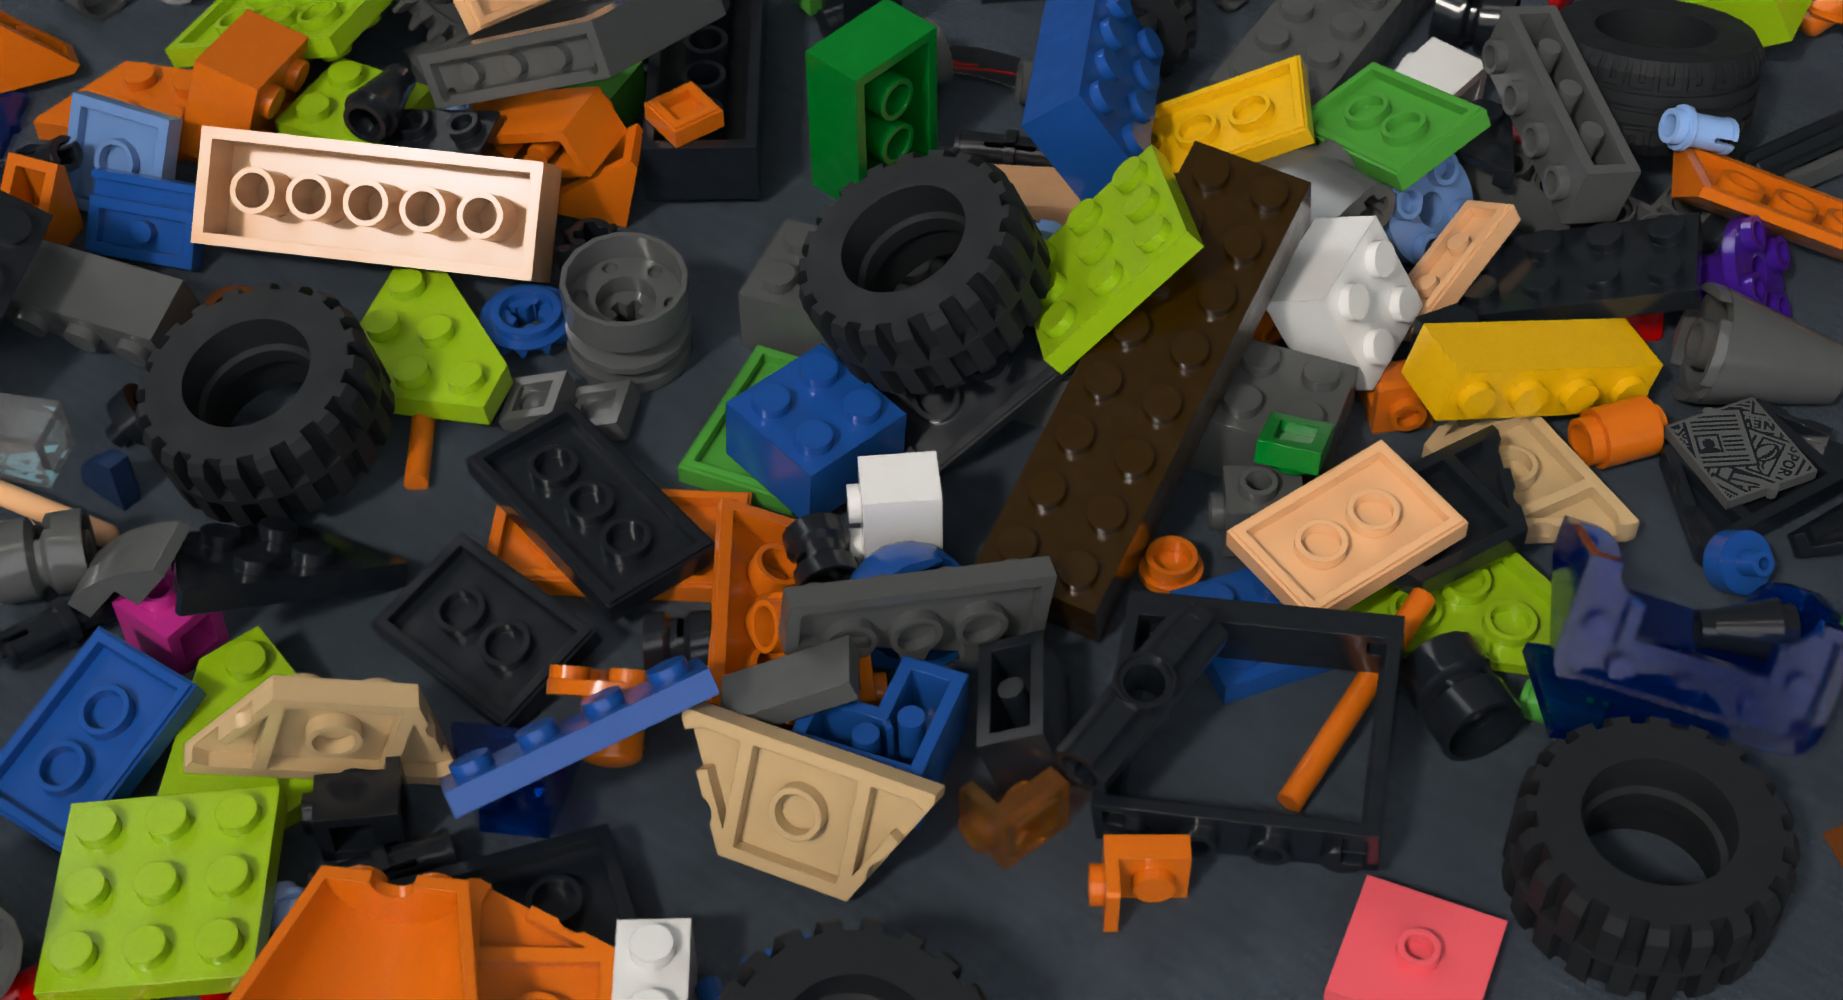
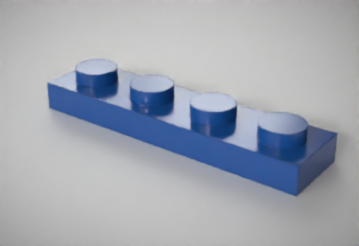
(550, 746)

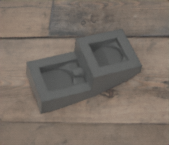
(607, 405)
(129, 565)

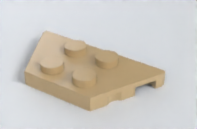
(1546, 477)
(323, 727)
(801, 802)

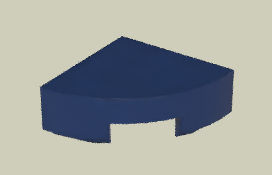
(112, 478)

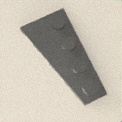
(922, 609)

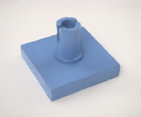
(120, 138)

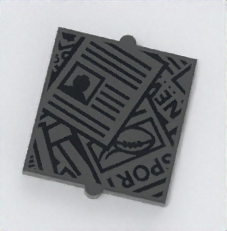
(1739, 453)

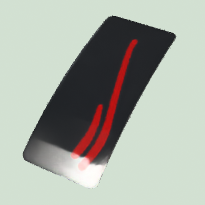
(985, 64)

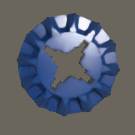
(524, 304)

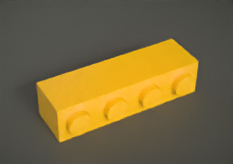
(1527, 367)

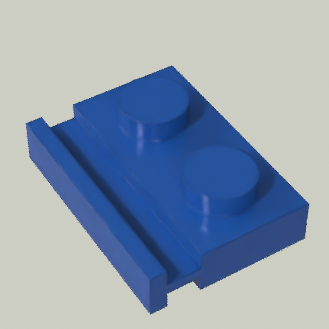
(142, 219)

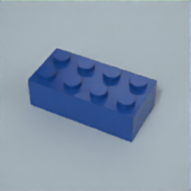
(1092, 90)

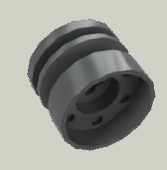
(627, 310)

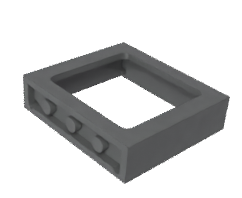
(558, 47)

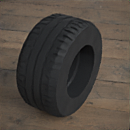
(1666, 56)

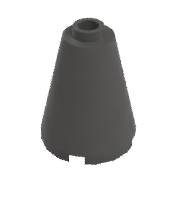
(1747, 350)

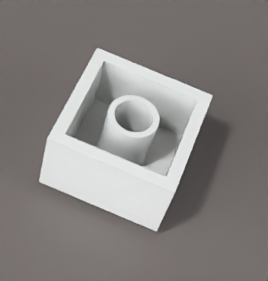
(1346, 296)

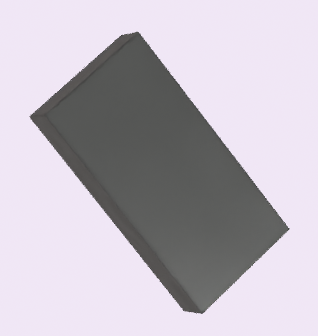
(795, 683)

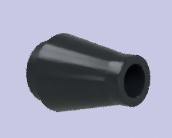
(378, 105)
(1746, 627)

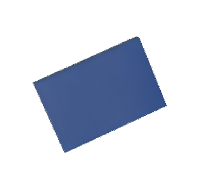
(92, 735)

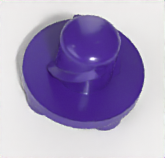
(1750, 263)

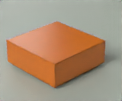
(684, 114)

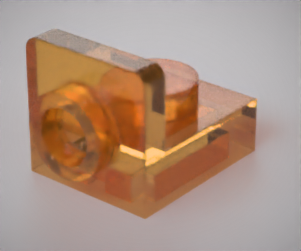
(1020, 822)

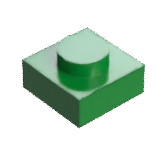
(1294, 444)

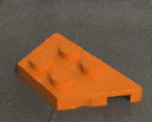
(137, 83)
(531, 954)

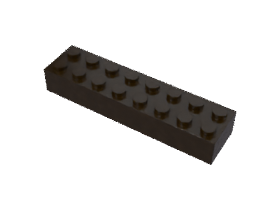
(1150, 393)

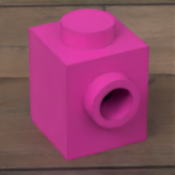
(164, 634)

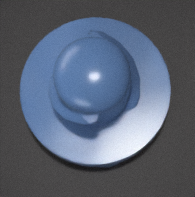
(1426, 209)

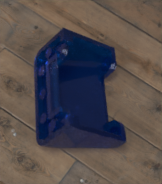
(1644, 655)

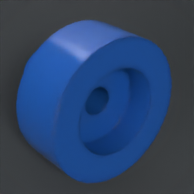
(1737, 561)

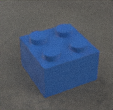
(806, 429)

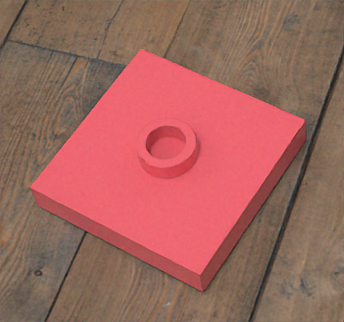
(1414, 948)

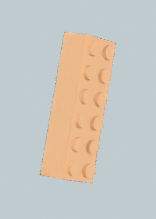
(376, 204)

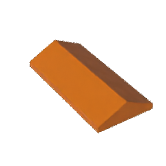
(1741, 189)
(746, 568)

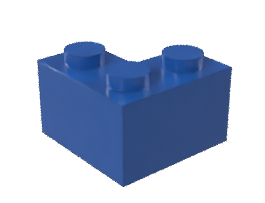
(911, 728)

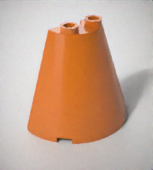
(369, 941)

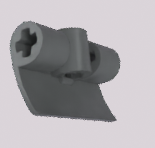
(1336, 183)

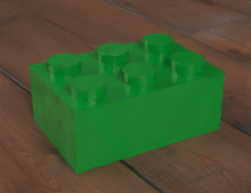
(871, 95)

